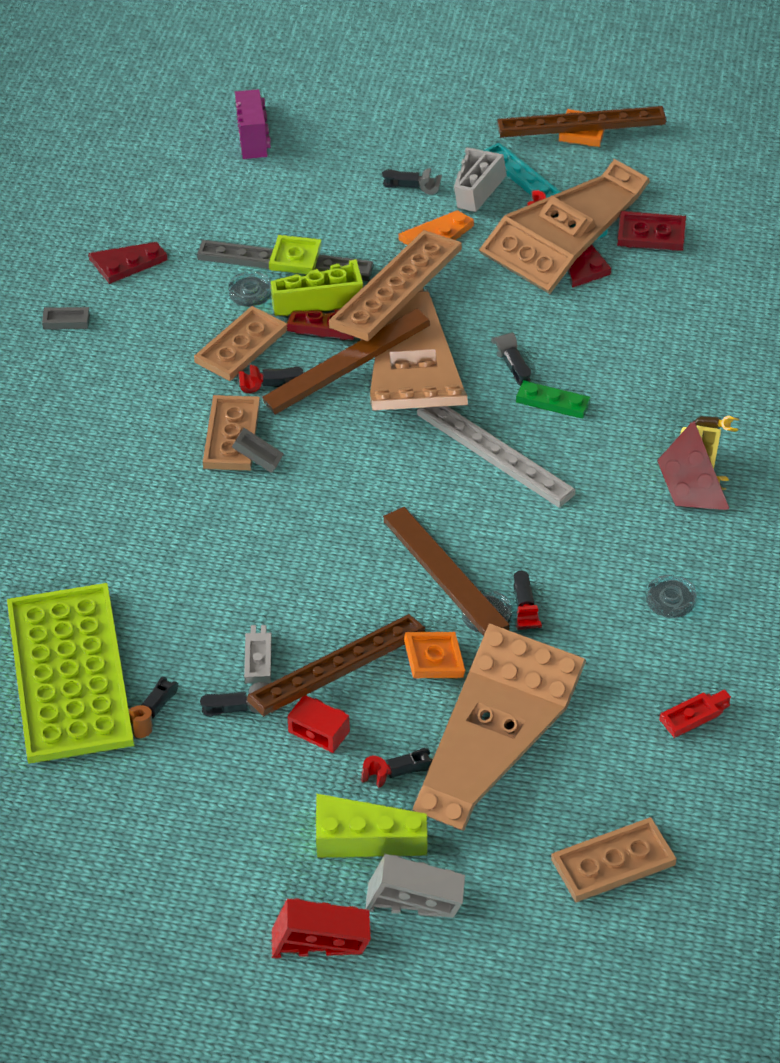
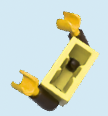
(710, 434)

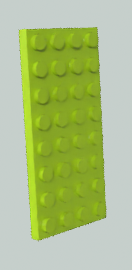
(69, 673)

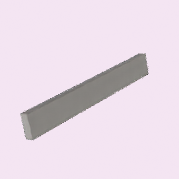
(498, 454)

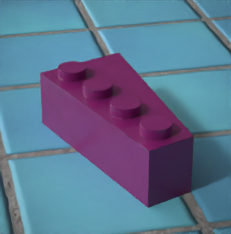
(252, 124)

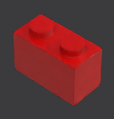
(318, 723)

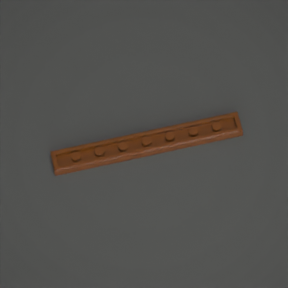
(581, 121)
(345, 361)
(444, 570)
(333, 666)

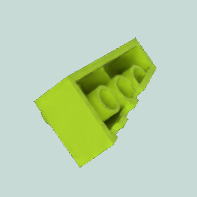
(316, 290)
(367, 829)

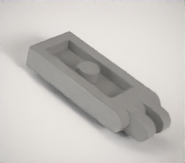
(258, 655)

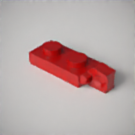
(694, 712)

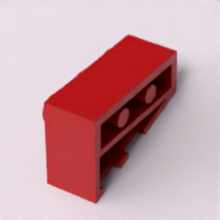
(320, 927)

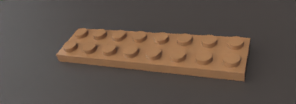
(395, 285)

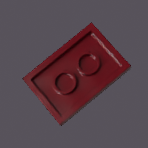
(651, 230)

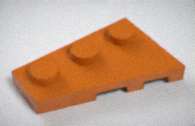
(450, 226)

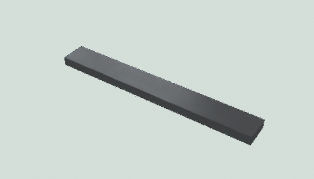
(260, 257)

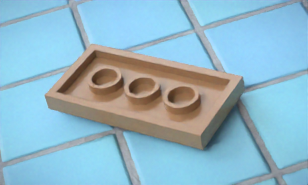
(240, 343)
(226, 422)
(613, 859)

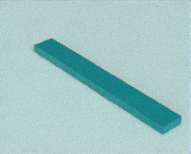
(526, 176)

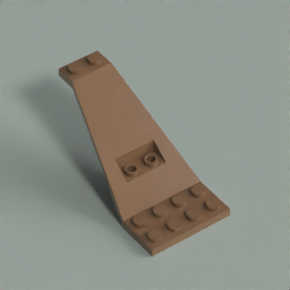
(546, 247)
(419, 368)
(515, 683)

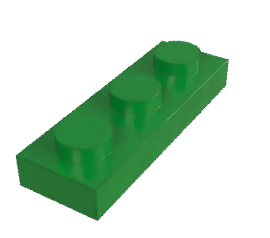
(553, 399)

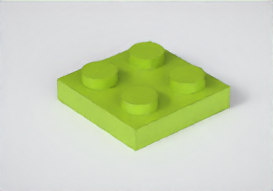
(295, 254)

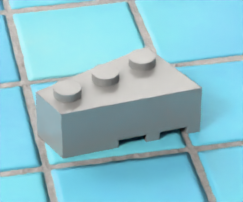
(478, 178)
(415, 886)

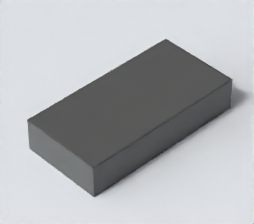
(66, 318)
(257, 450)

